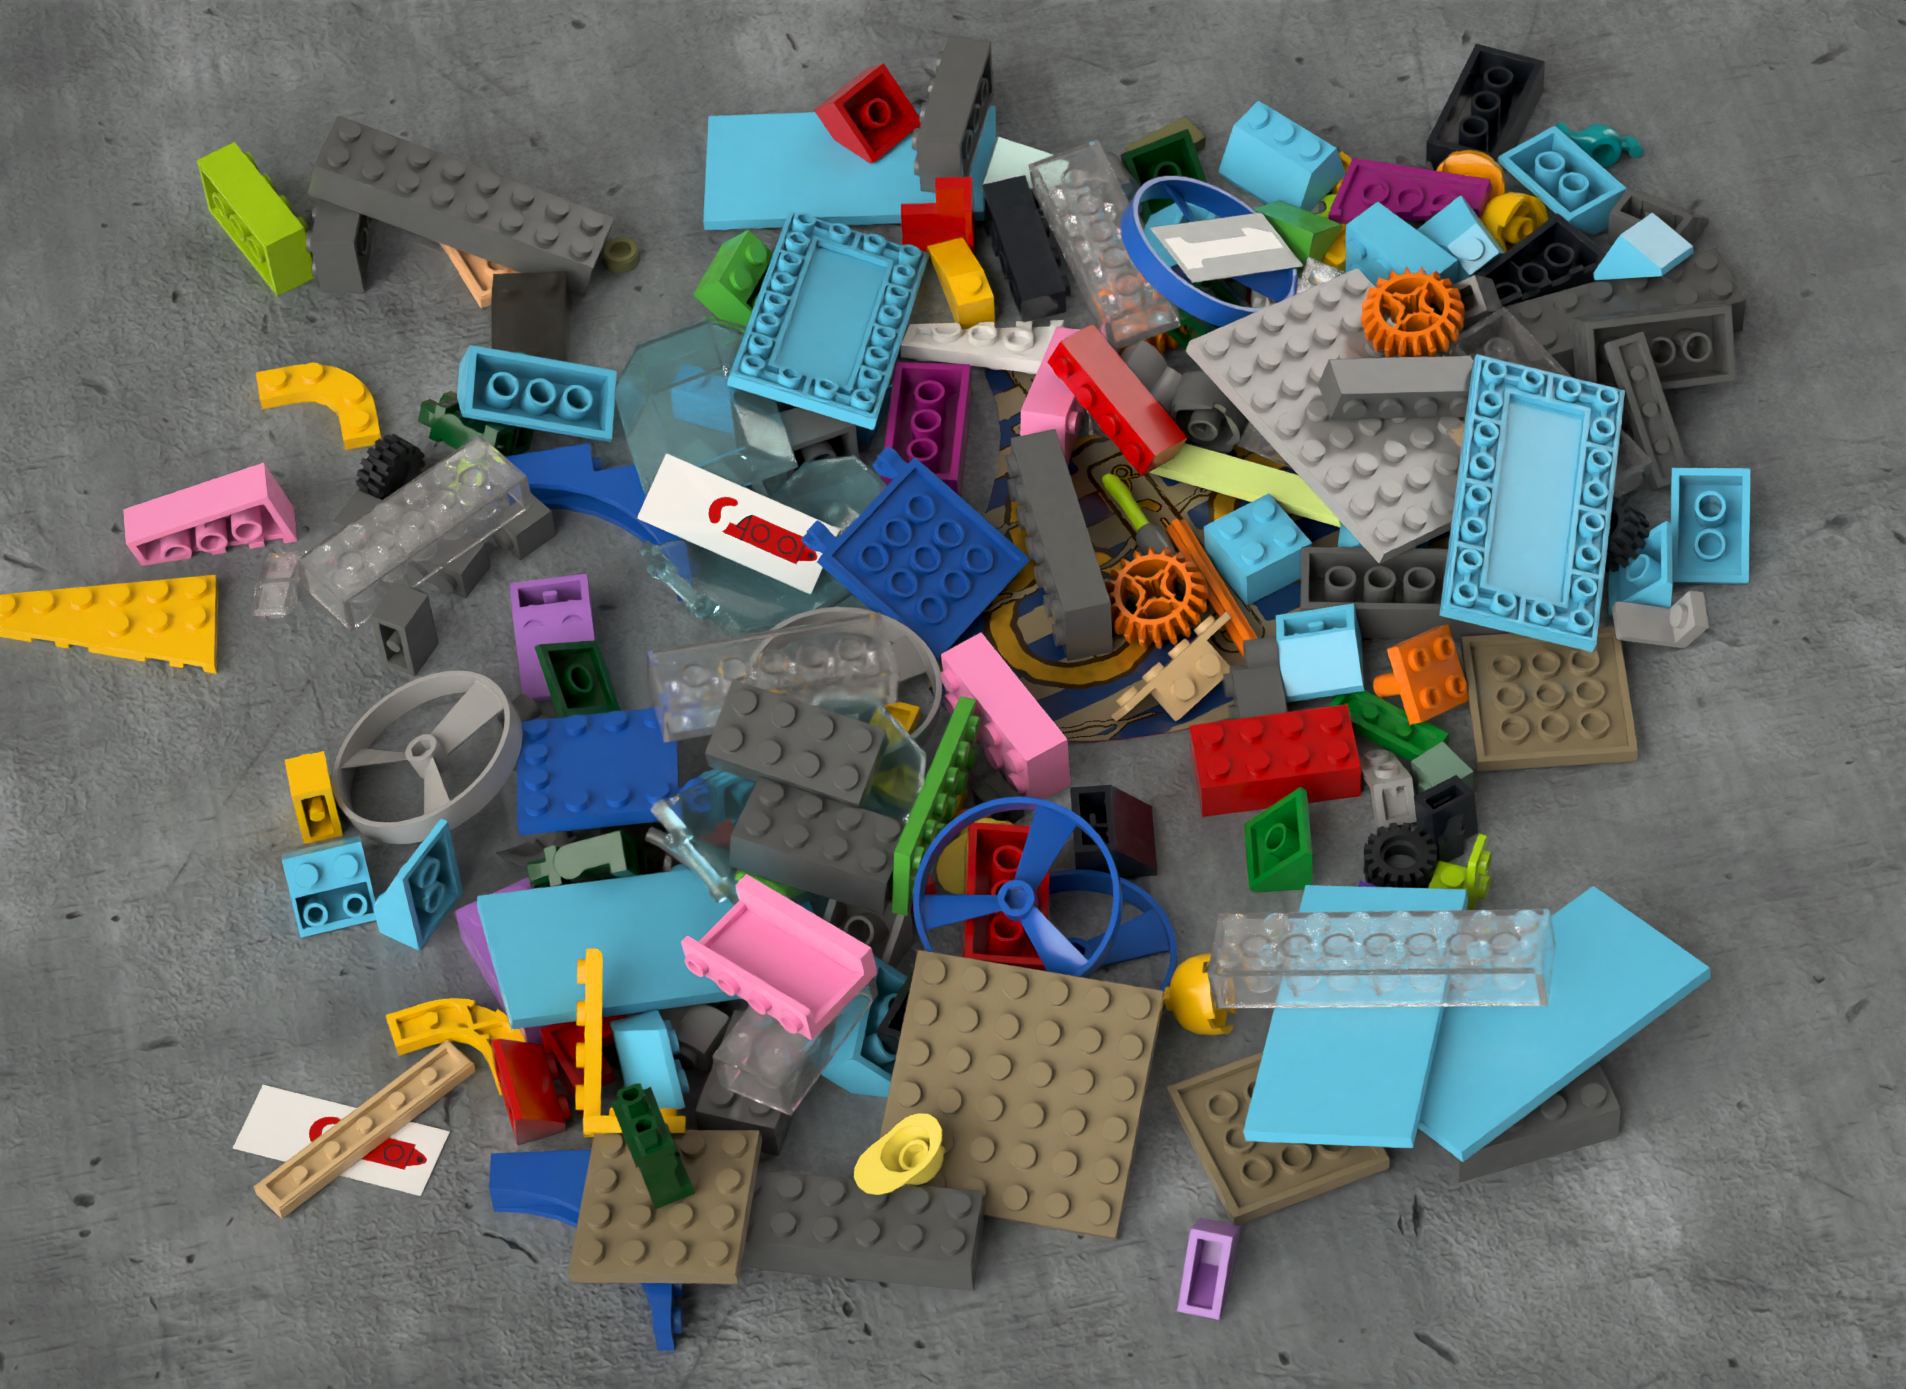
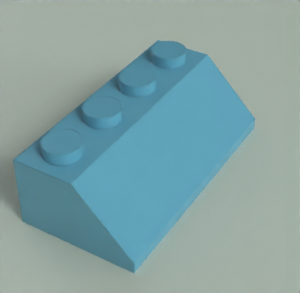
(537, 393)

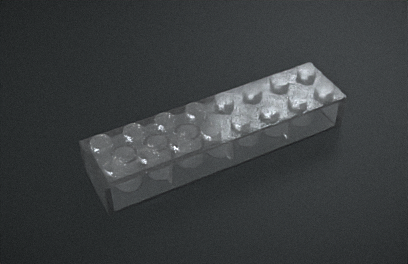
(1382, 959)

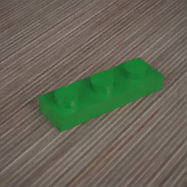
(1389, 725)

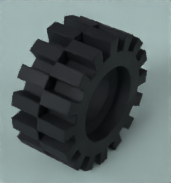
(389, 466)
(1625, 534)
(1405, 843)

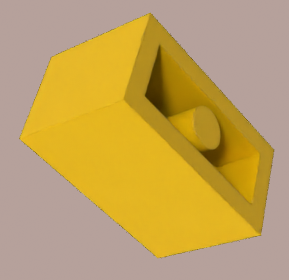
(313, 797)

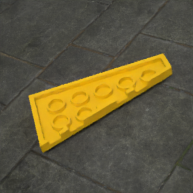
(125, 620)

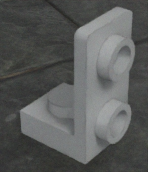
(1661, 625)
(1389, 787)

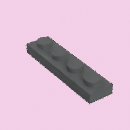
(1646, 406)

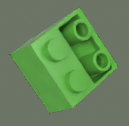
(735, 278)

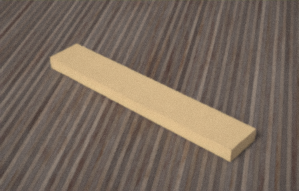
(364, 1129)

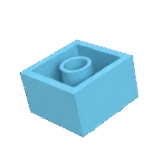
(1256, 548)

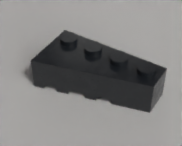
(1544, 263)

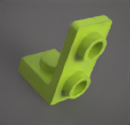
(1472, 878)

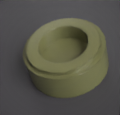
(621, 255)

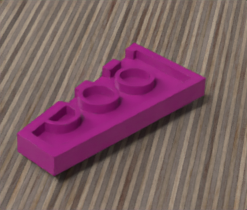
(1405, 191)

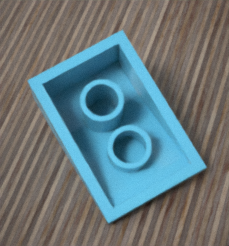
(1710, 525)
(421, 891)

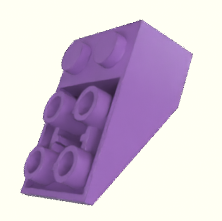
(545, 614)

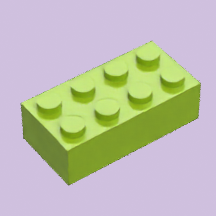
(256, 217)

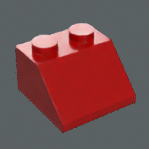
(869, 114)

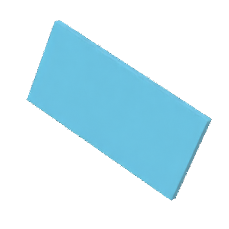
(791, 163)
(829, 320)
(1533, 503)
(633, 923)
(1507, 1060)
(1349, 1069)

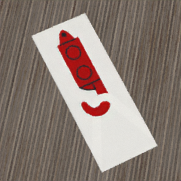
(733, 522)
(288, 1122)

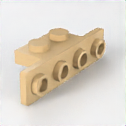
(1186, 678)

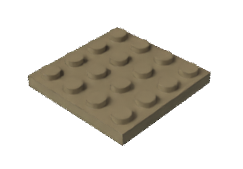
(1547, 702)
(1255, 1175)
(683, 1242)

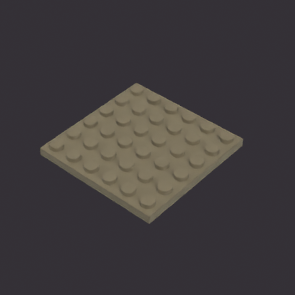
(1030, 1084)

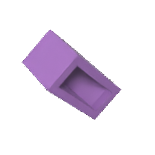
(1208, 1267)

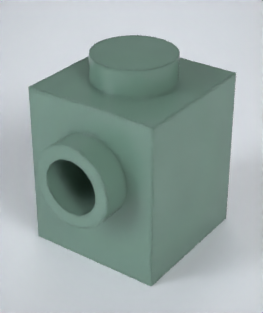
(1437, 766)

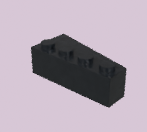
(1024, 248)

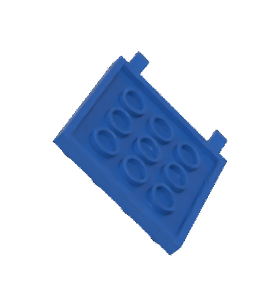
(920, 554)
(594, 771)

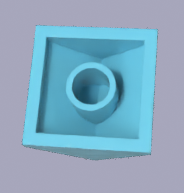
(1644, 251)
(1647, 577)

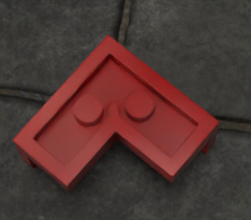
(942, 221)
(561, 1042)

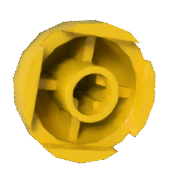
(1513, 217)
(1193, 1001)

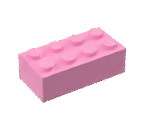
(1013, 724)

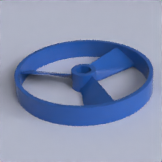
(1172, 280)
(1017, 898)
(1136, 938)

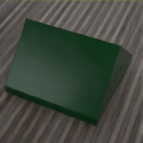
(1164, 157)
(577, 678)

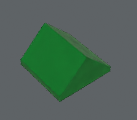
(1280, 846)

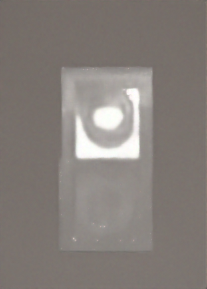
(278, 585)

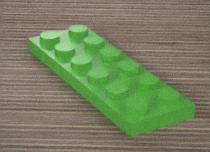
(936, 800)

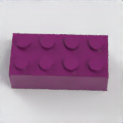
(931, 418)

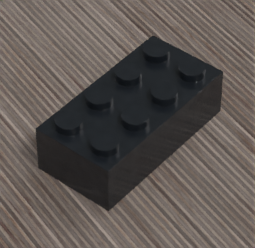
(1487, 105)

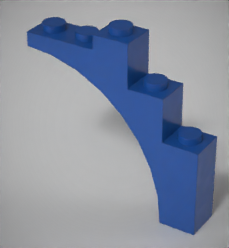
(575, 482)
(553, 1187)

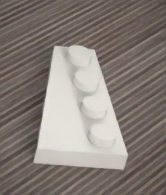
(981, 345)

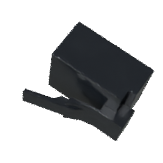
(1448, 816)

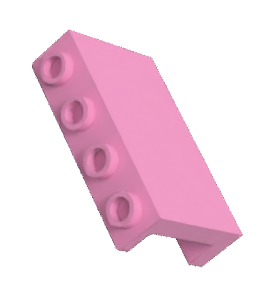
(782, 959)

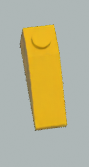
(963, 283)

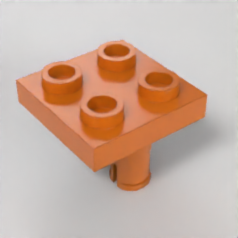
(1425, 675)

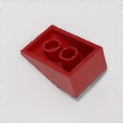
(528, 1090)

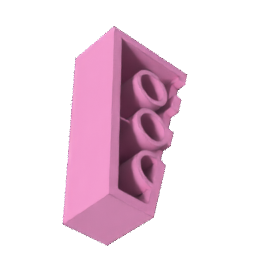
(1052, 403)
(210, 517)

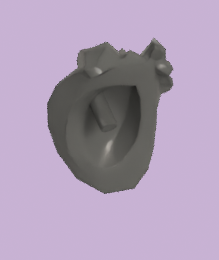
(534, 849)

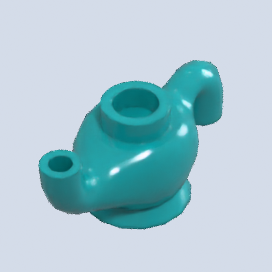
(1603, 143)

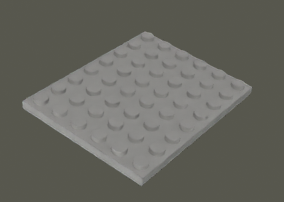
(1379, 475)

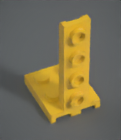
(590, 1054)

